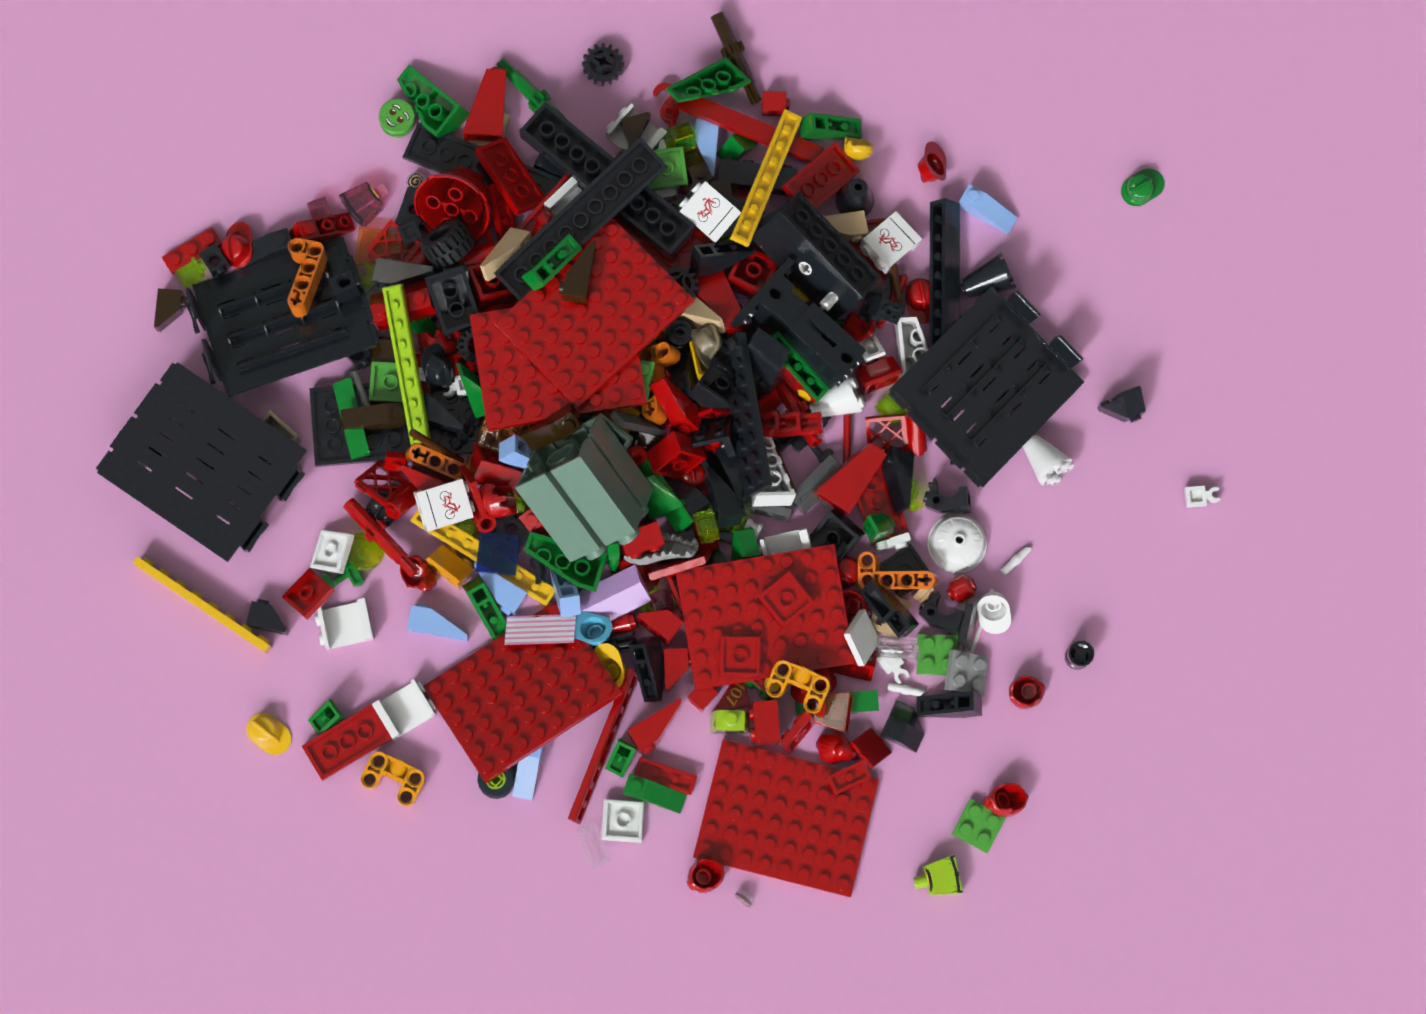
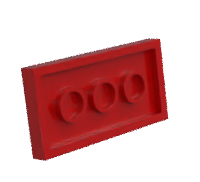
(510, 175)
(823, 176)
(877, 500)
(346, 742)

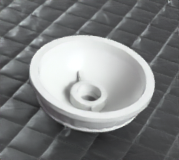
(950, 554)

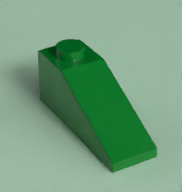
(829, 127)
(551, 263)
(473, 390)
(878, 527)
(485, 607)
(654, 794)

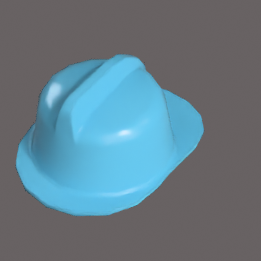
(592, 628)

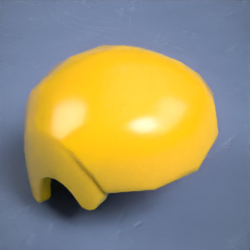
(857, 148)

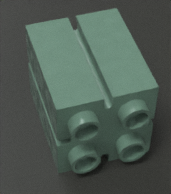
(586, 491)

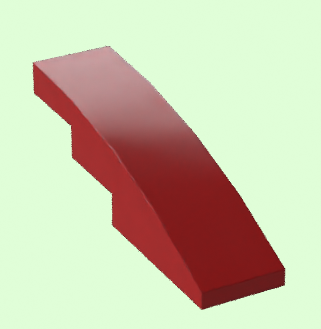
(791, 424)

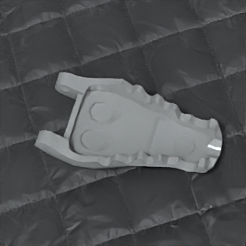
(673, 548)

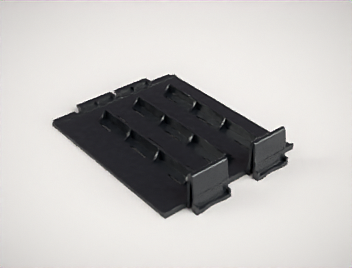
(244, 302)
(941, 367)
(211, 412)

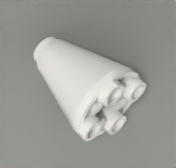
(840, 400)
(1047, 460)

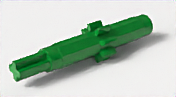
(526, 88)

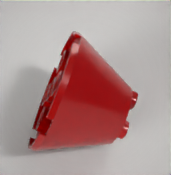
(454, 196)

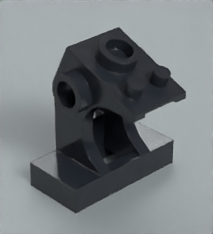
(878, 307)
(958, 503)
(948, 623)

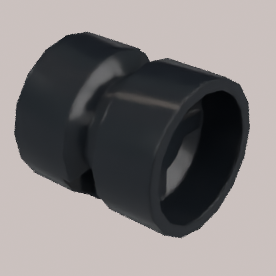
(679, 334)
(1079, 655)

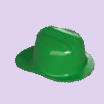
(1142, 187)

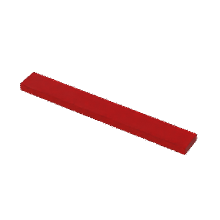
(746, 126)
(603, 747)

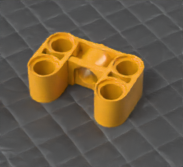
(801, 678)
(397, 771)

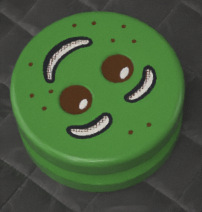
(397, 118)

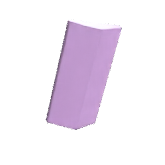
(616, 595)

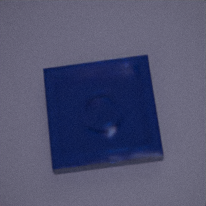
(498, 553)

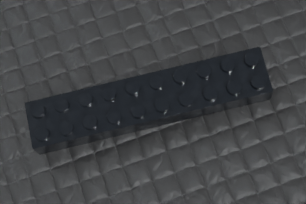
(585, 160)
(587, 211)

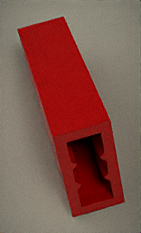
(487, 112)
(719, 297)
(850, 479)

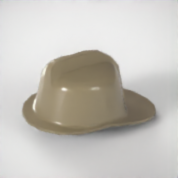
(707, 343)

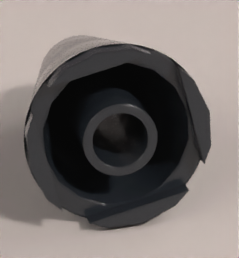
(855, 197)
(991, 273)

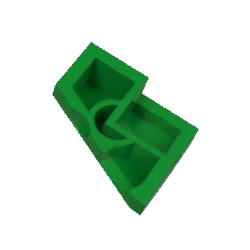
(661, 499)

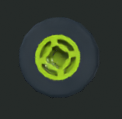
(499, 786)

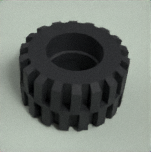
(447, 243)

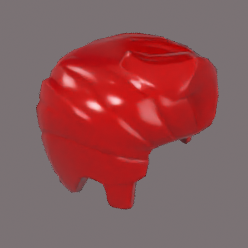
(427, 338)
(497, 500)
(854, 603)
(1026, 692)
(1006, 799)
(705, 875)

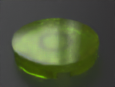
(364, 554)

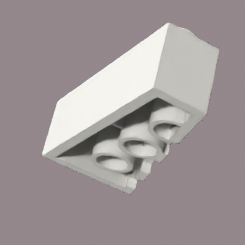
(909, 343)
(780, 492)

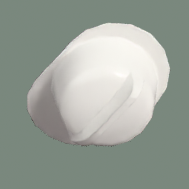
(994, 612)

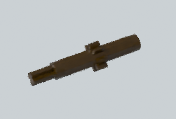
(733, 51)

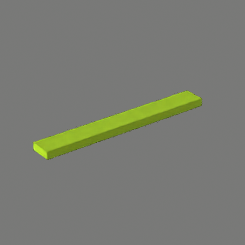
(406, 360)

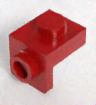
(858, 328)

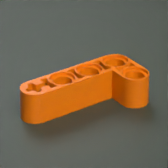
(301, 299)
(663, 356)
(444, 461)
(897, 576)

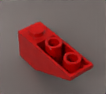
(323, 227)

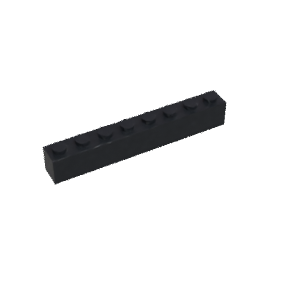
(944, 267)

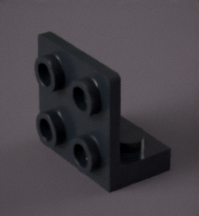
(716, 431)

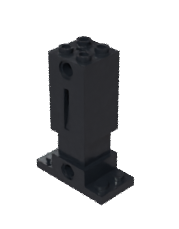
(806, 328)

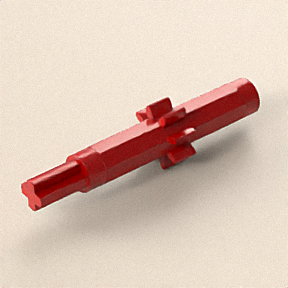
(792, 404)
(376, 532)

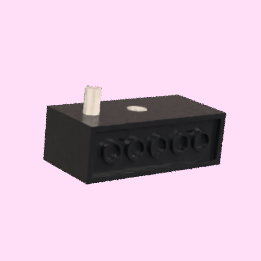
(825, 262)

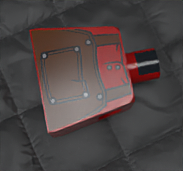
(835, 711)

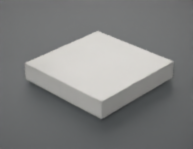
(332, 551)
(861, 637)
(622, 820)

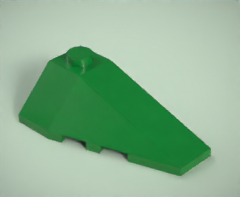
(712, 80)
(434, 107)
(581, 572)

